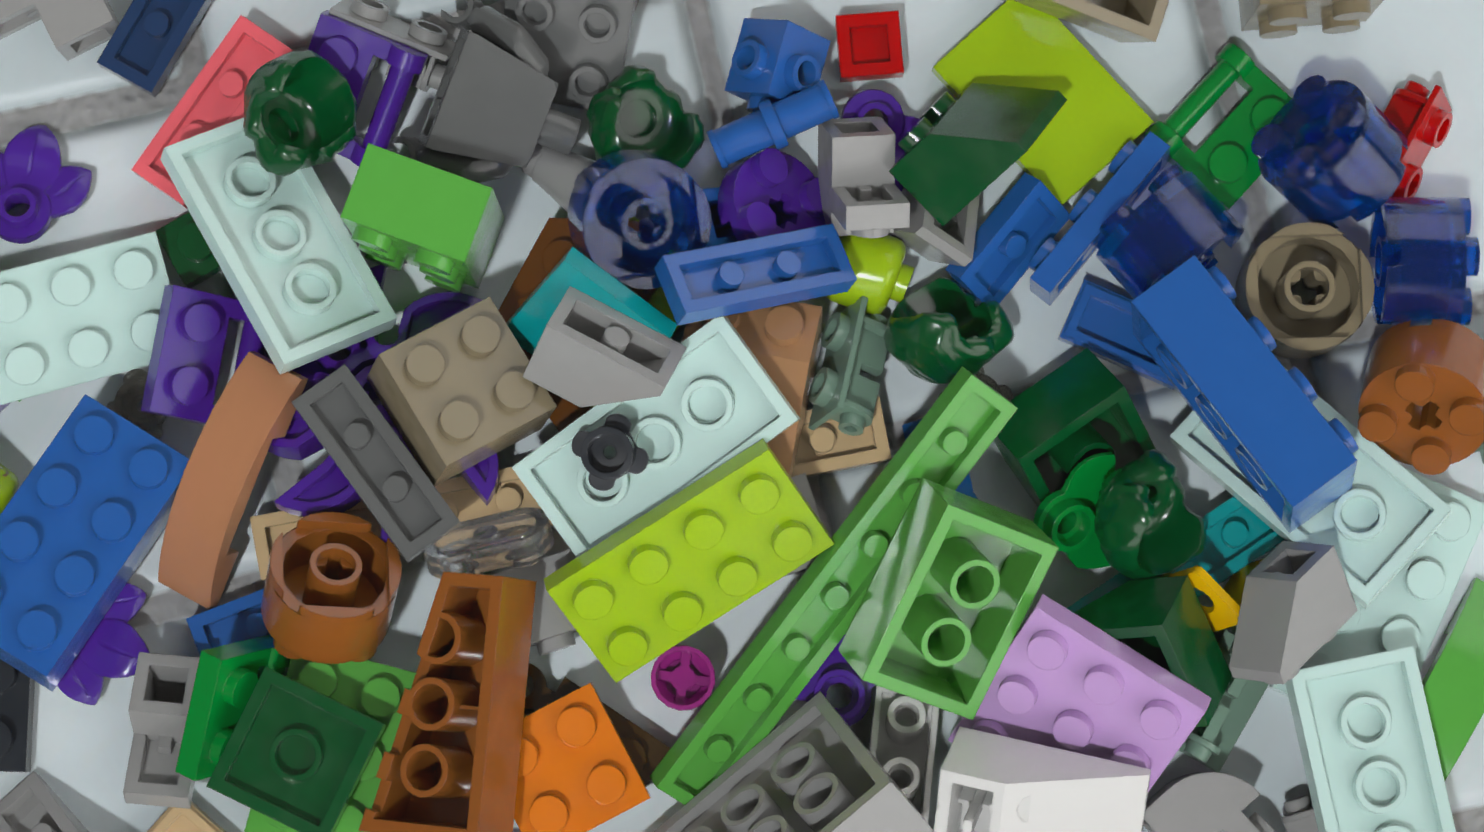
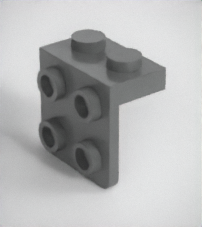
(580, 39)

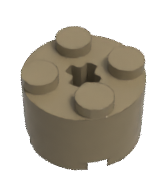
(1328, 266)

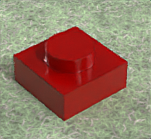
(869, 46)

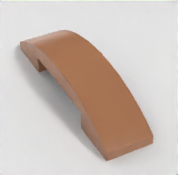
(221, 477)

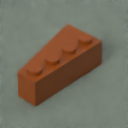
(463, 715)

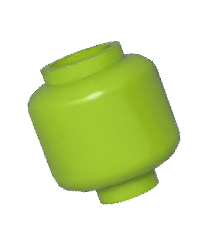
(878, 272)

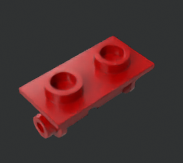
(1425, 126)

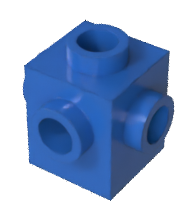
(774, 61)

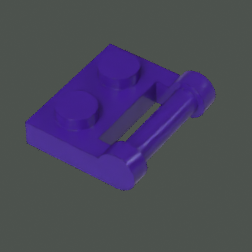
(354, 53)
(190, 352)

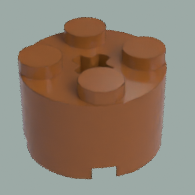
(1425, 394)
(330, 589)

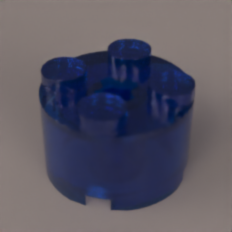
(1331, 152)
(608, 196)
(1165, 231)
(1423, 260)

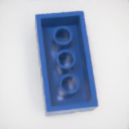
(1244, 392)
(79, 535)

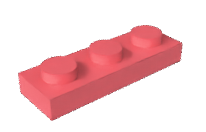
(212, 98)

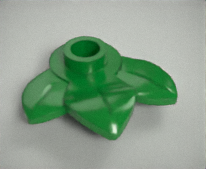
(1070, 513)

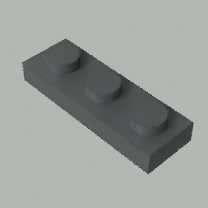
(376, 463)

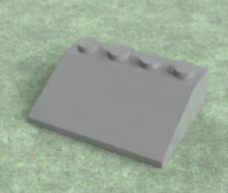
(802, 779)

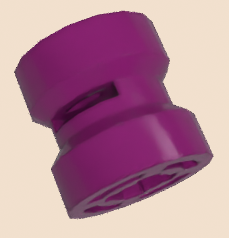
(683, 669)

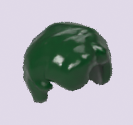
(298, 112)
(643, 116)
(943, 330)
(1144, 519)

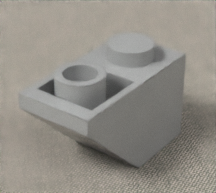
(1289, 611)

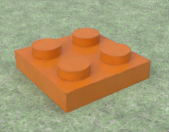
(574, 767)

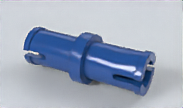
(773, 124)

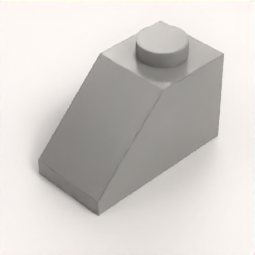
(600, 354)

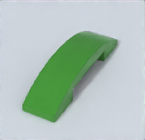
(1457, 679)

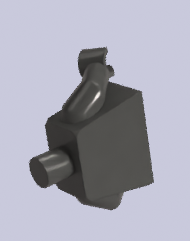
(491, 101)

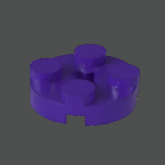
(766, 180)

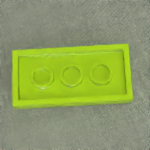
(688, 561)

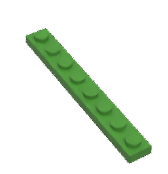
(830, 591)

